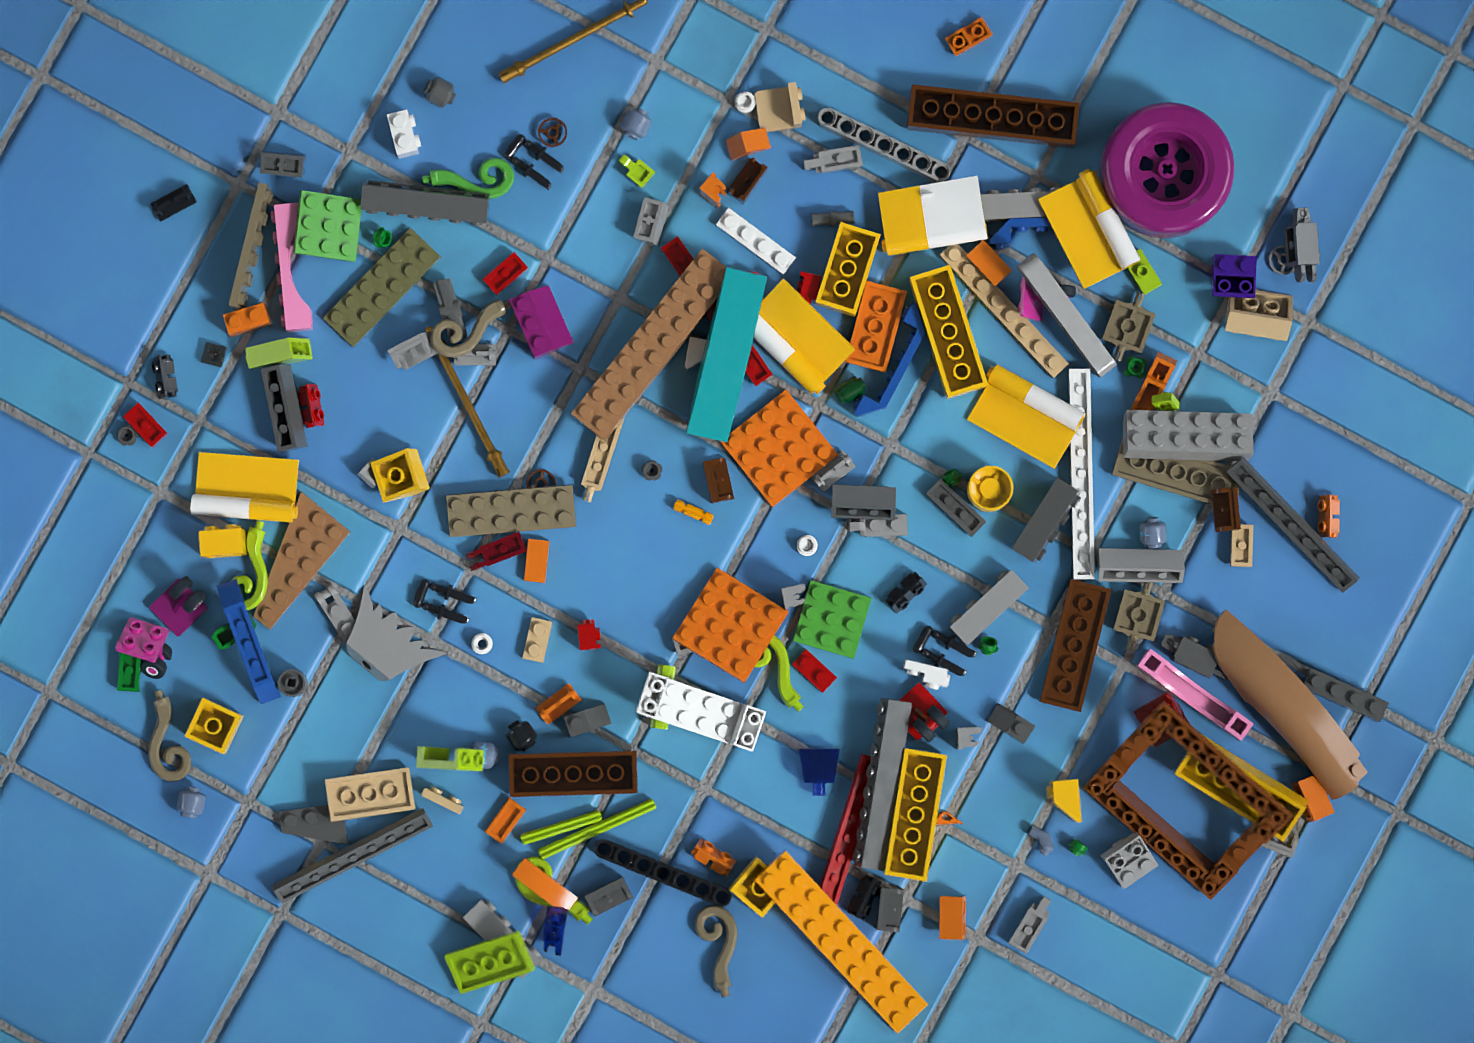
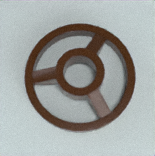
(550, 128)
(541, 478)

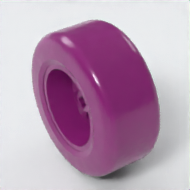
(1179, 128)

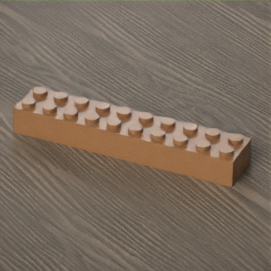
(651, 346)

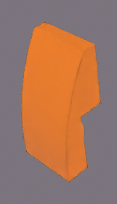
(969, 36)

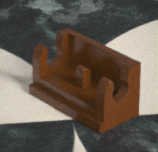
(747, 180)
(718, 480)
(1226, 509)

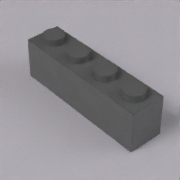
(284, 407)
(1046, 520)
(1345, 695)

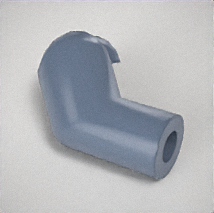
(1044, 839)

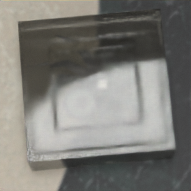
(213, 354)

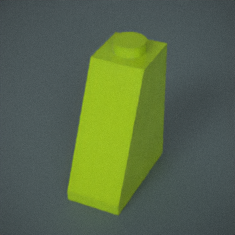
(278, 352)

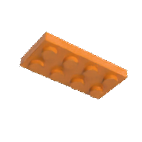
(876, 326)

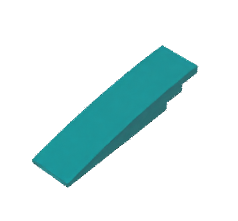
(726, 354)

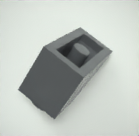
(587, 720)
(1011, 723)

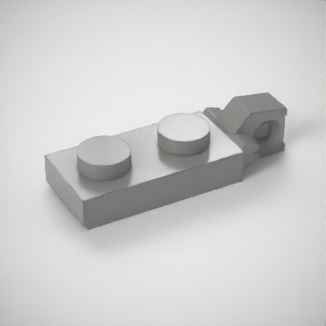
(835, 160)
(881, 528)
(1030, 925)

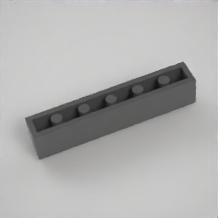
(425, 202)

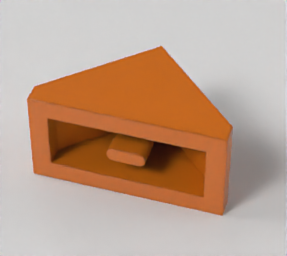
(748, 143)

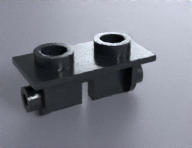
(173, 203)
(162, 368)
(913, 585)
(862, 906)

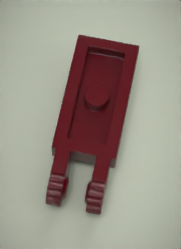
(498, 551)

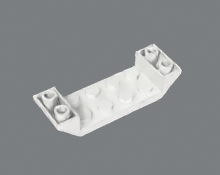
(700, 711)

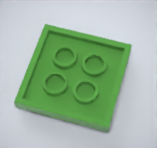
(327, 226)
(832, 619)

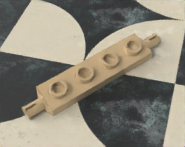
(599, 463)

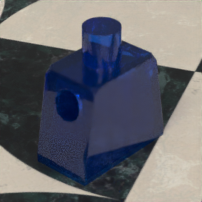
(819, 767)

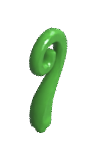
(446, 177)

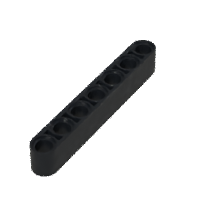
(655, 864)

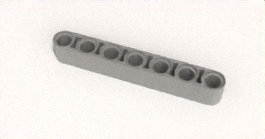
(876, 137)
(1066, 315)

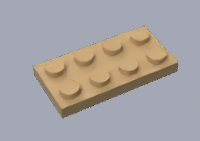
(369, 794)

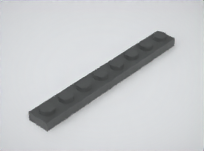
(1293, 524)
(352, 855)

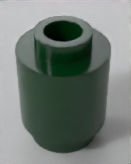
(850, 390)

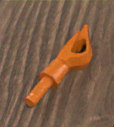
(940, 821)

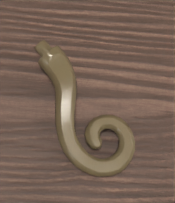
(490, 312)
(164, 713)
(720, 972)

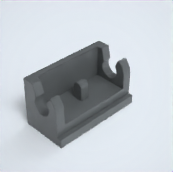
(282, 164)
(608, 896)
(890, 909)

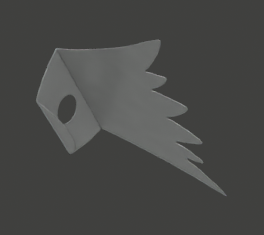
(382, 647)

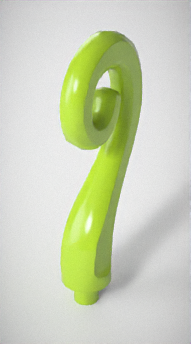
(253, 544)
(785, 688)
(578, 909)

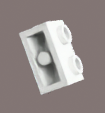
(403, 135)

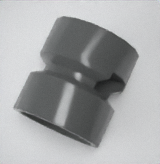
(293, 683)

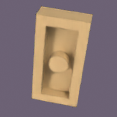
(1242, 547)
(537, 640)
(435, 795)

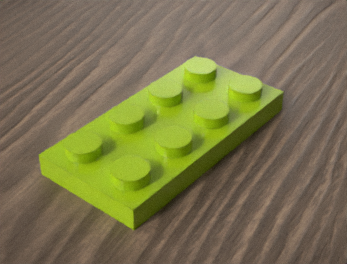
(489, 962)

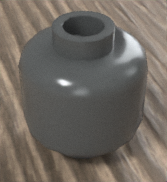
(439, 92)

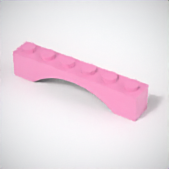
(296, 312)
(1194, 695)

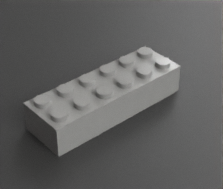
(1187, 435)

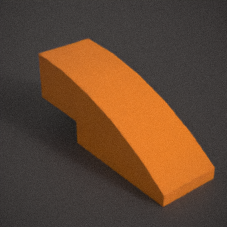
(1154, 381)
(544, 885)

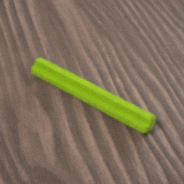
(561, 827)

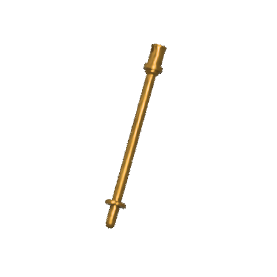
(520, 67)
(494, 455)

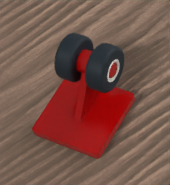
(925, 713)

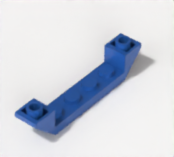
(1020, 225)
(913, 320)
(247, 641)

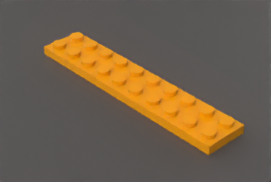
(841, 941)

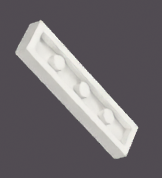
(755, 241)

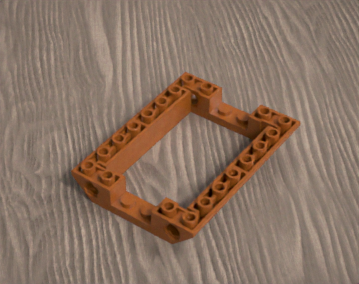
(1158, 833)

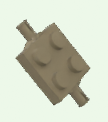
(1128, 326)
(1139, 615)

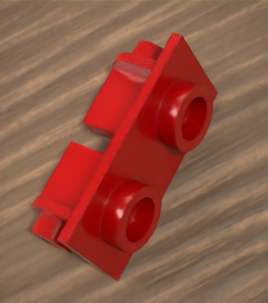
(310, 396)

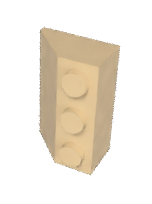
(1263, 316)

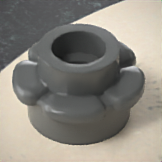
(127, 429)
(652, 465)

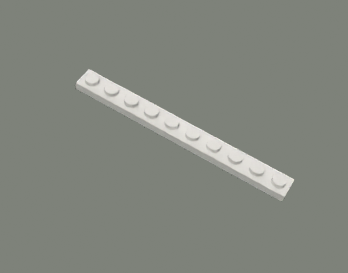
(1082, 477)

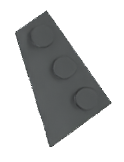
(313, 823)

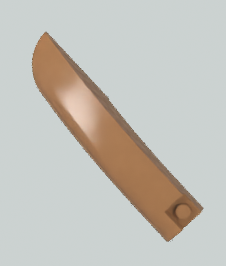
(1287, 706)

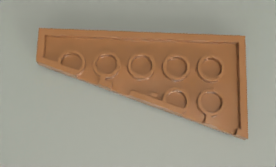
(303, 552)

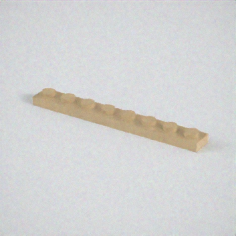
(1004, 310)

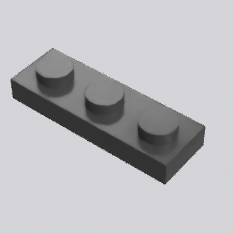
(955, 507)

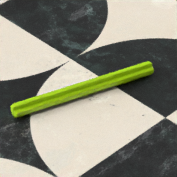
(597, 828)

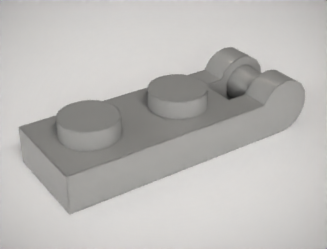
(336, 612)

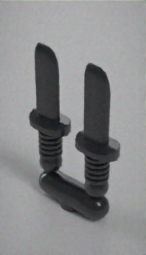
(528, 170)
(448, 592)
(951, 643)

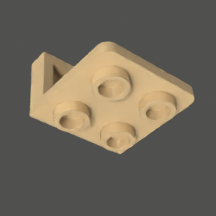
(780, 108)

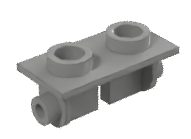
(480, 355)
(833, 471)

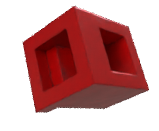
(809, 286)
(588, 635)

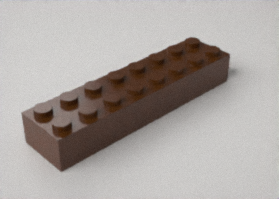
(993, 116)

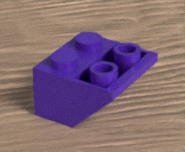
(1233, 276)

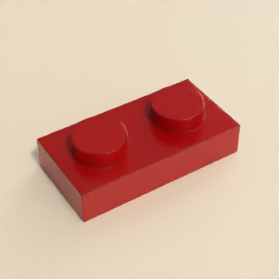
(505, 273)
(145, 425)
(814, 670)

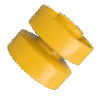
(989, 488)

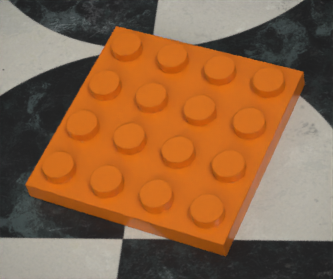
(779, 448)
(730, 625)

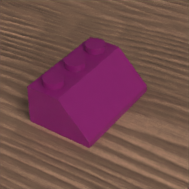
(541, 321)

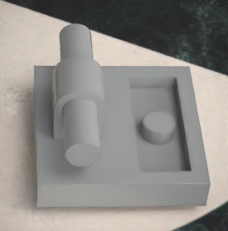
(1129, 859)

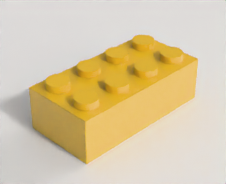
(847, 269)

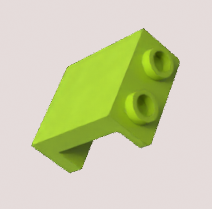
(439, 759)

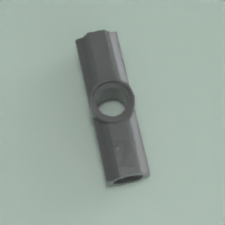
(449, 305)

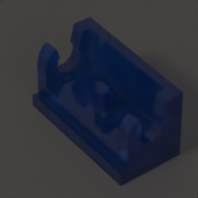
(555, 928)

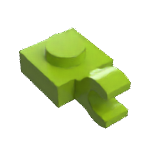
(638, 172)
(1165, 402)

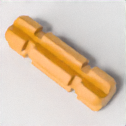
(693, 512)

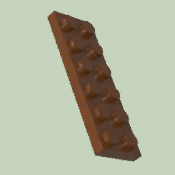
(1075, 645)

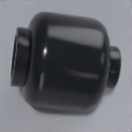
(521, 735)

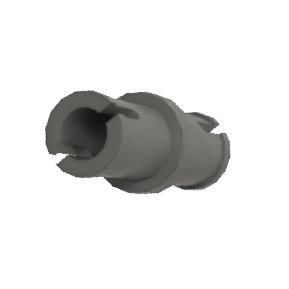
(832, 218)

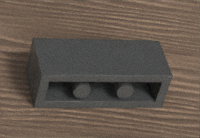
(863, 502)

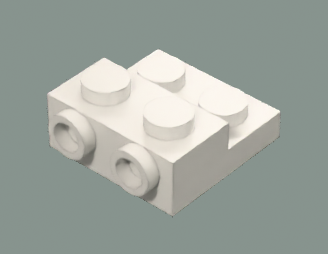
(932, 676)

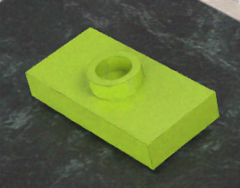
(1144, 274)

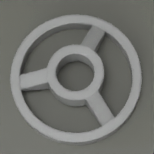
(1279, 262)

